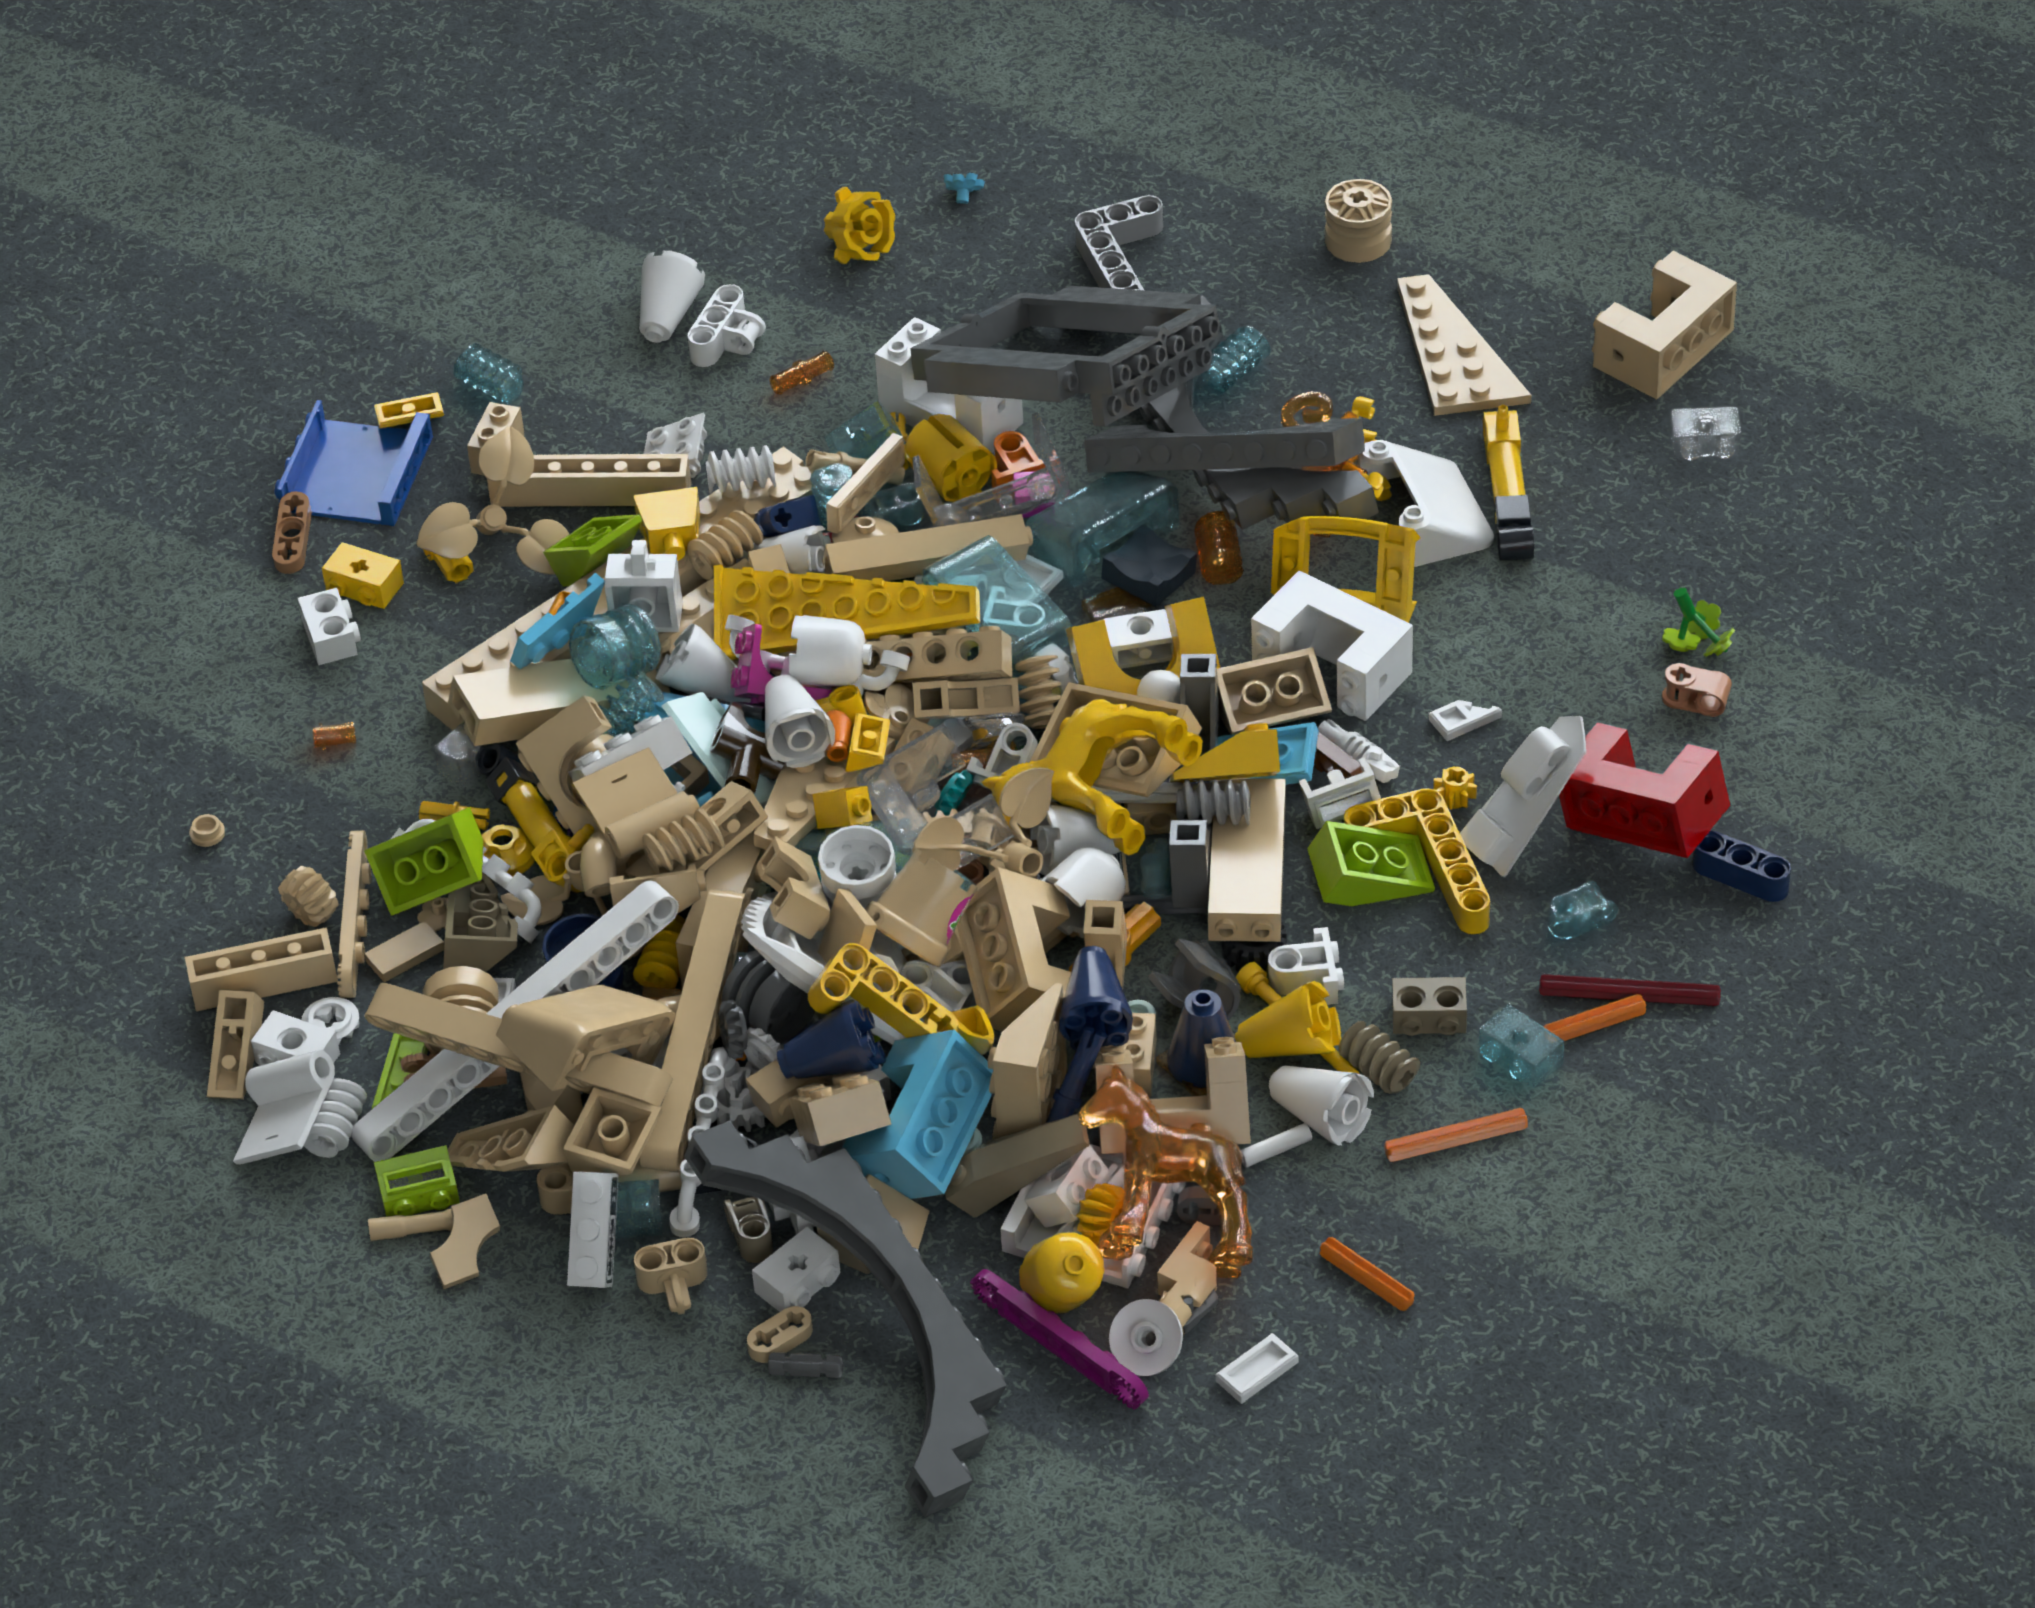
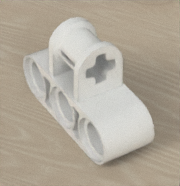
(723, 327)

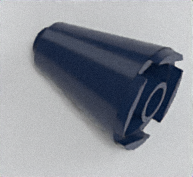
(1198, 1023)

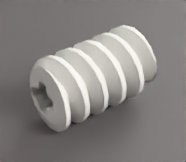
(740, 469)
(336, 1118)

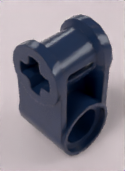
(789, 516)

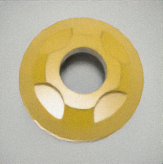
(515, 853)

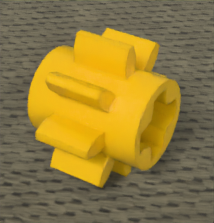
(1456, 787)

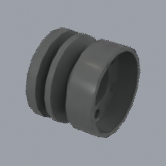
(768, 998)

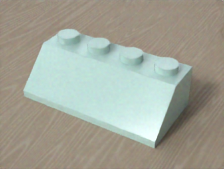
(697, 722)

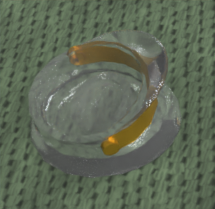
(988, 727)

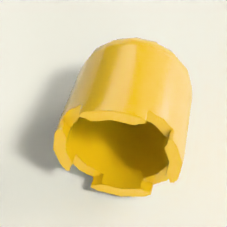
(1062, 1272)

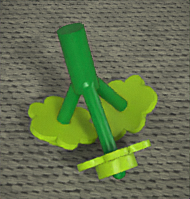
(1700, 621)

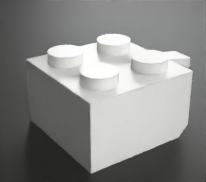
(647, 582)

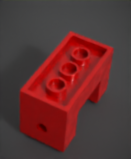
(1641, 806)

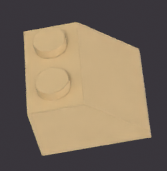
(610, 1133)

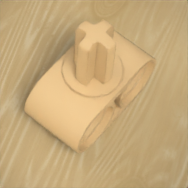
(671, 1269)

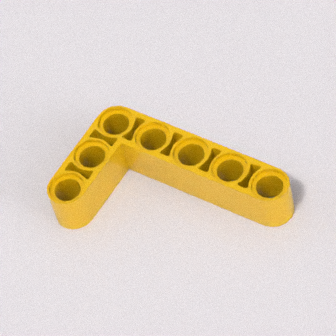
(1427, 815)

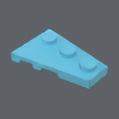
(555, 630)

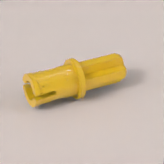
(437, 810)

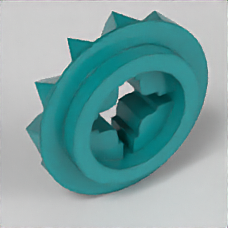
(954, 792)

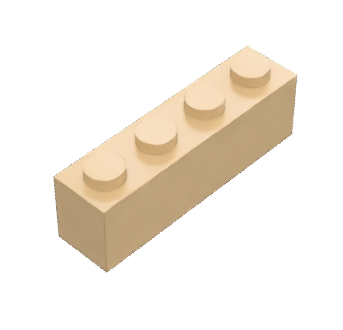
(262, 967)

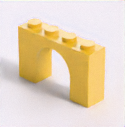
(1094, 657)

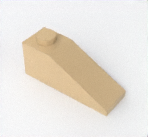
(236, 1023)

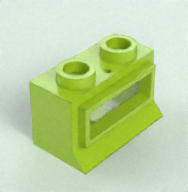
(417, 1182)

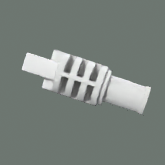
(1359, 747)

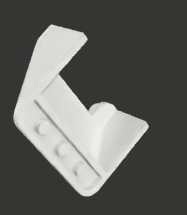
(1444, 506)

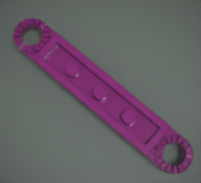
(1059, 1338)

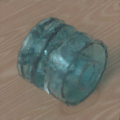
(614, 645)

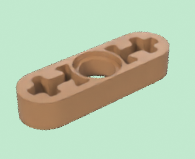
(285, 522)

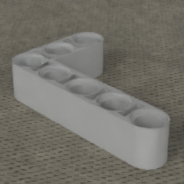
(1107, 227)

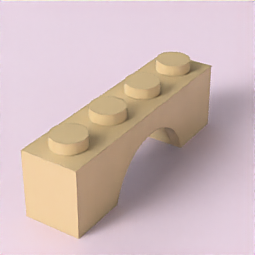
(800, 895)

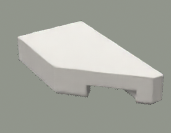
(1461, 718)

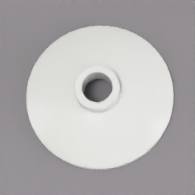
(1129, 1335)

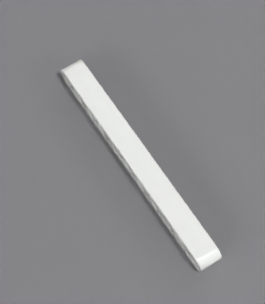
(575, 967)

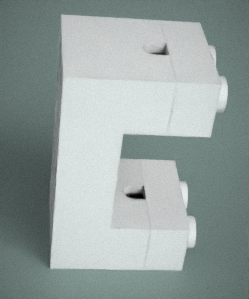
(902, 394)
(1363, 641)

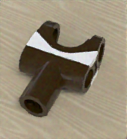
(744, 748)

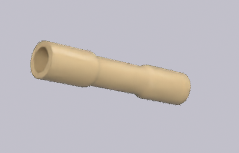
(400, 1225)

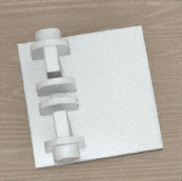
(680, 438)

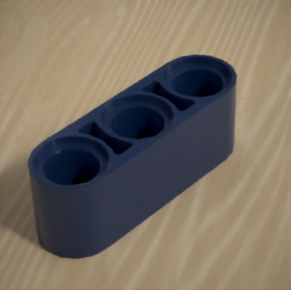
(1742, 866)

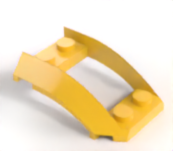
(1394, 561)

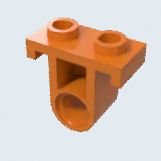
(1013, 455)

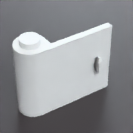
(287, 1102)

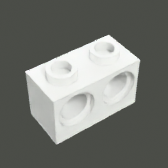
(329, 626)

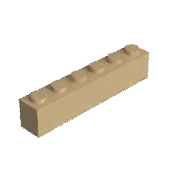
(595, 479)

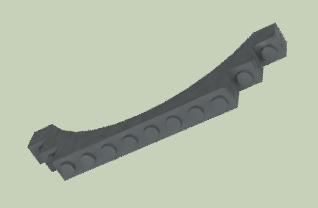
(1259, 493)
(843, 1204)

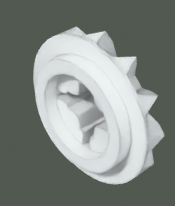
(324, 1010)
(761, 1048)

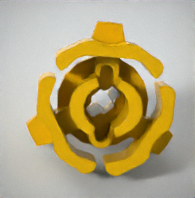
(857, 225)

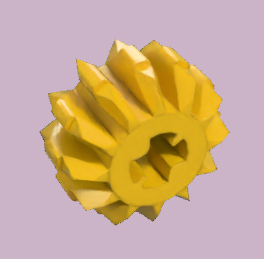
(1099, 1209)

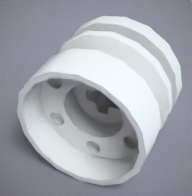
(858, 861)

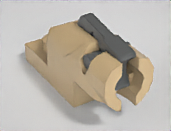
(1188, 1278)

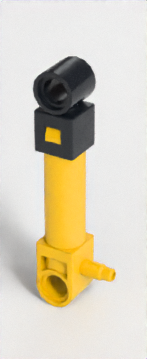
(1511, 503)
(518, 791)

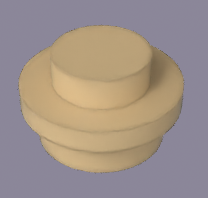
(207, 830)

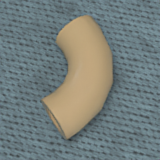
(597, 865)

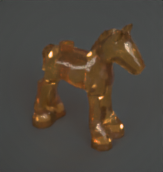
(1169, 1156)

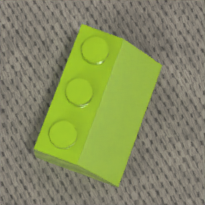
(428, 861)

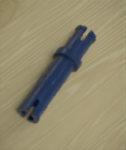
(1068, 1096)

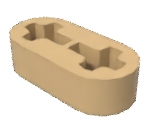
(779, 1333)

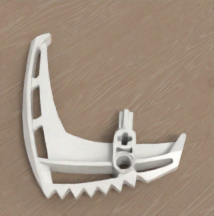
(794, 954)

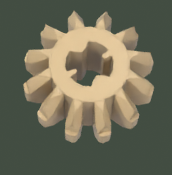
(308, 896)

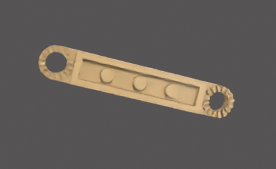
(353, 921)

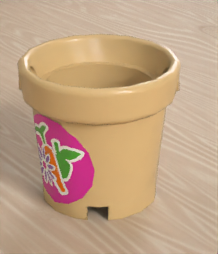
(922, 908)

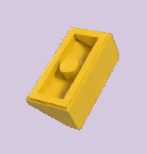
(404, 410)
(867, 742)

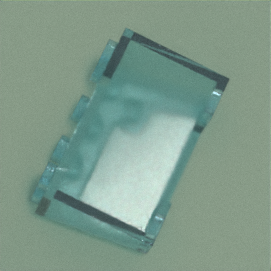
(1006, 597)

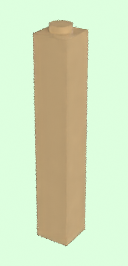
(909, 552)

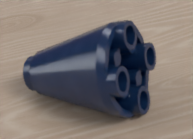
(1095, 1000)
(834, 1045)

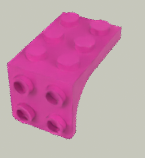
(751, 675)

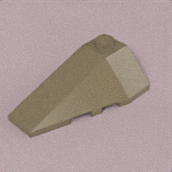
(478, 927)
(1013, 1162)

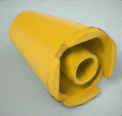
(1292, 1026)

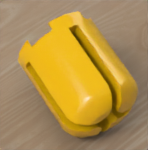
(951, 456)

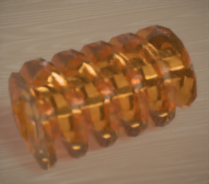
(1218, 548)

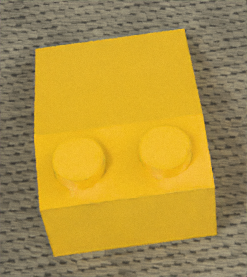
(1242, 756)

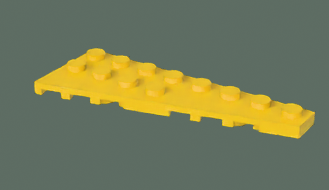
(873, 604)

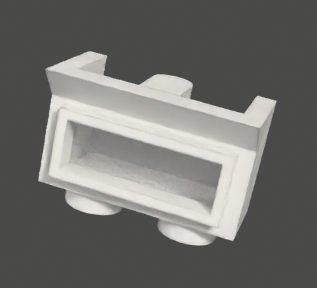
(1334, 799)

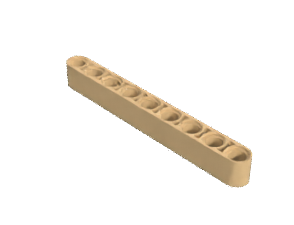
(695, 1026)
(475, 1036)

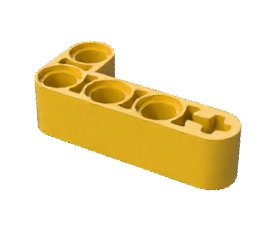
(885, 1004)

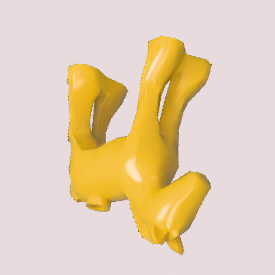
(1080, 754)

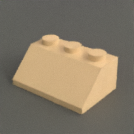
(1272, 690)

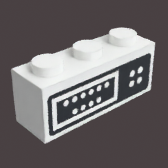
(592, 1229)

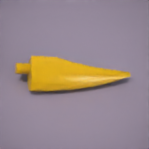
(975, 1028)

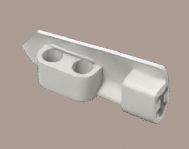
(1529, 790)

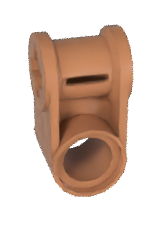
(1699, 690)

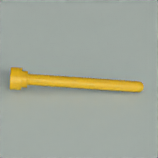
(1255, 981)

